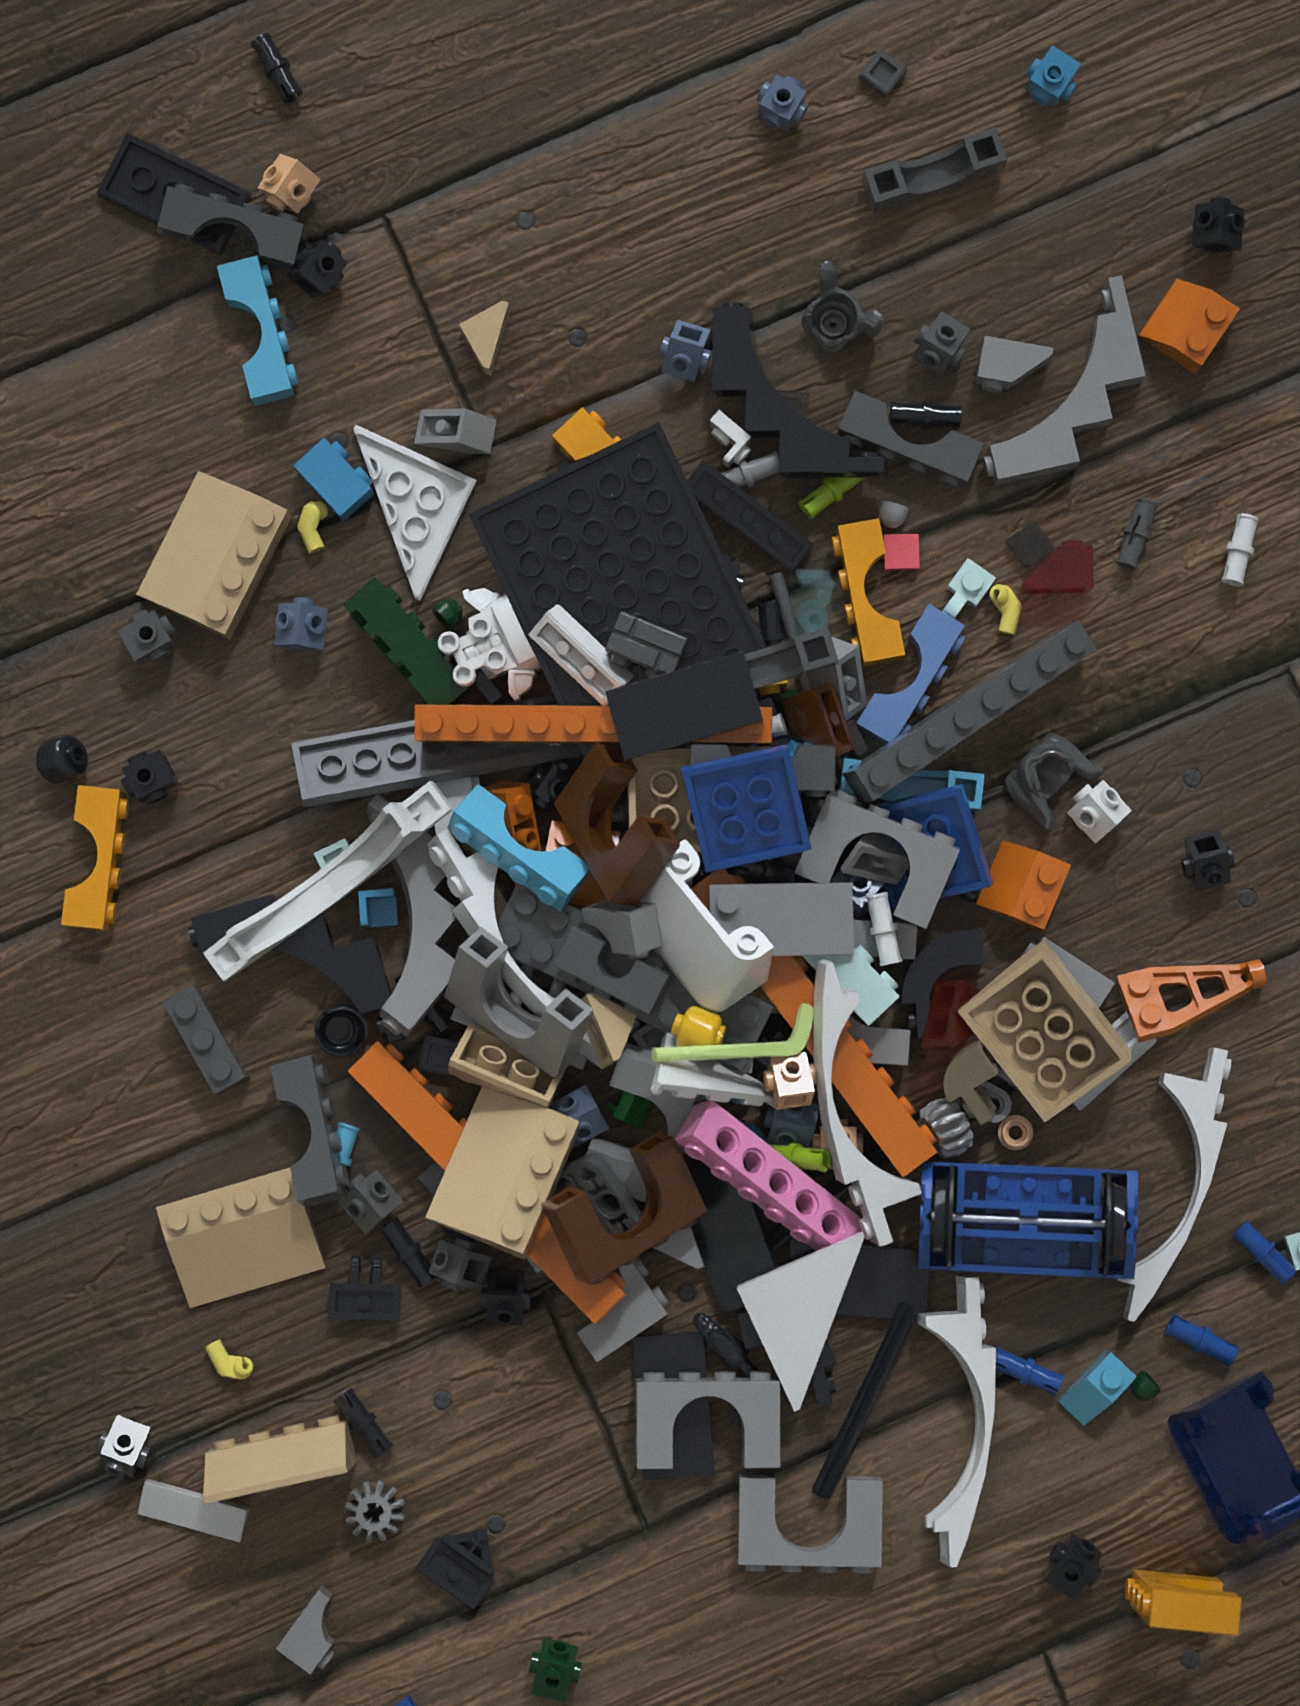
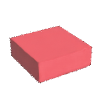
(901, 552)

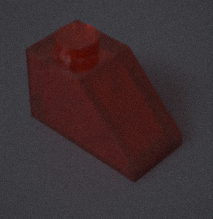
(1063, 571)
(944, 1024)

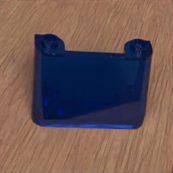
(1239, 1460)

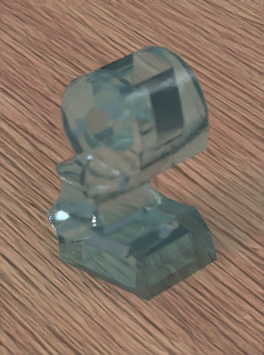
(812, 614)

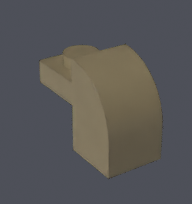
(964, 1077)

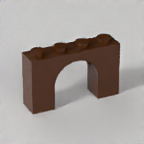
(587, 808)
(670, 1206)

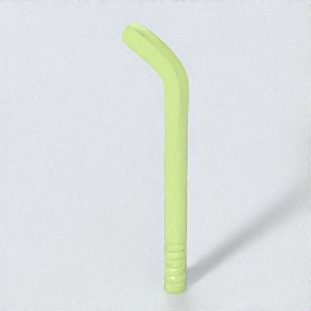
(749, 1050)

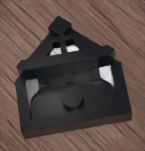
(460, 1565)

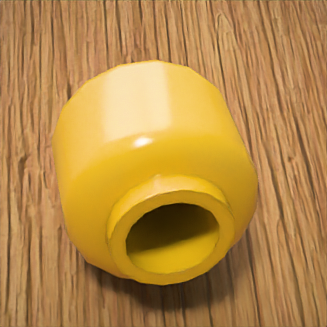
(698, 1028)

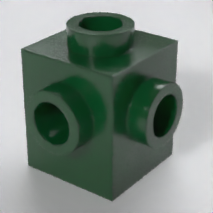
(554, 1669)

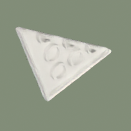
(419, 503)
(709, 1078)
(796, 1310)

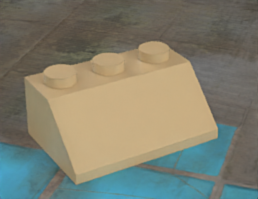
(495, 1065)

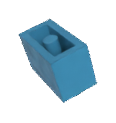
(334, 478)

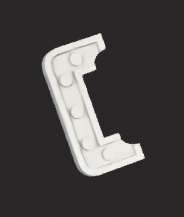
(697, 950)

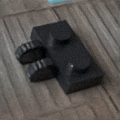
(364, 1300)

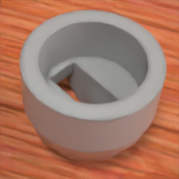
(892, 514)

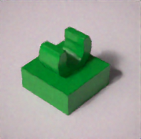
(631, 1108)

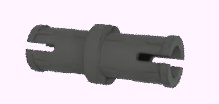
(1137, 533)

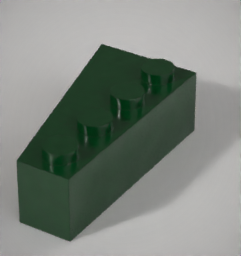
(404, 643)

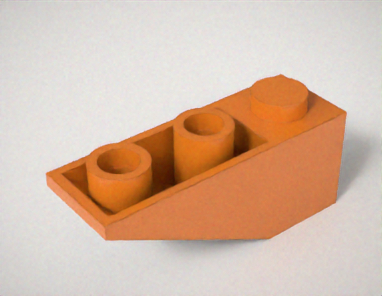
(519, 812)

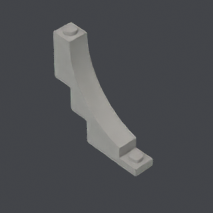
(1111, 364)
(430, 919)

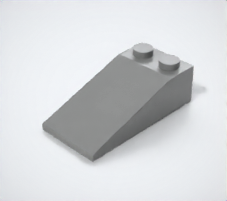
(791, 916)

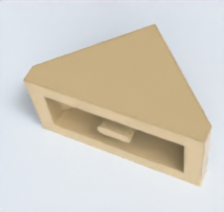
(485, 334)
(608, 1028)

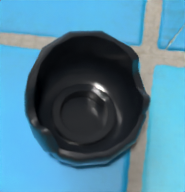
(341, 1030)

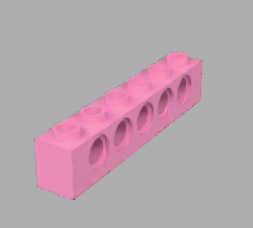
(764, 1164)

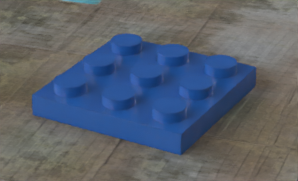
(746, 808)
(949, 814)

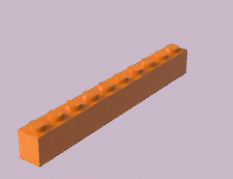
(548, 725)
(853, 1074)
(438, 1132)

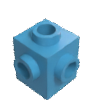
(1052, 77)

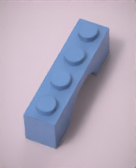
(933, 639)

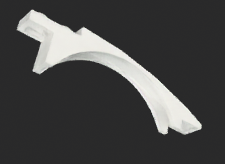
(375, 848)
(474, 882)
(1198, 1105)
(870, 1186)
(963, 1335)

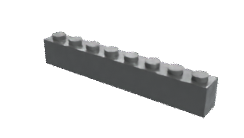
(969, 712)

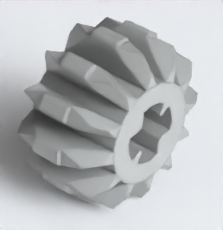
(948, 1126)
(385, 1517)

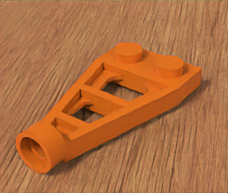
(1146, 1007)

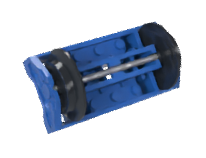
(1066, 1221)

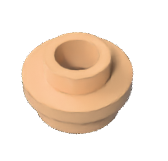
(1026, 1132)

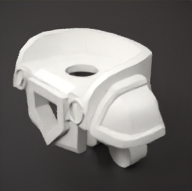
(493, 644)

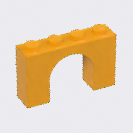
(1183, 1602)

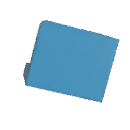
(378, 908)

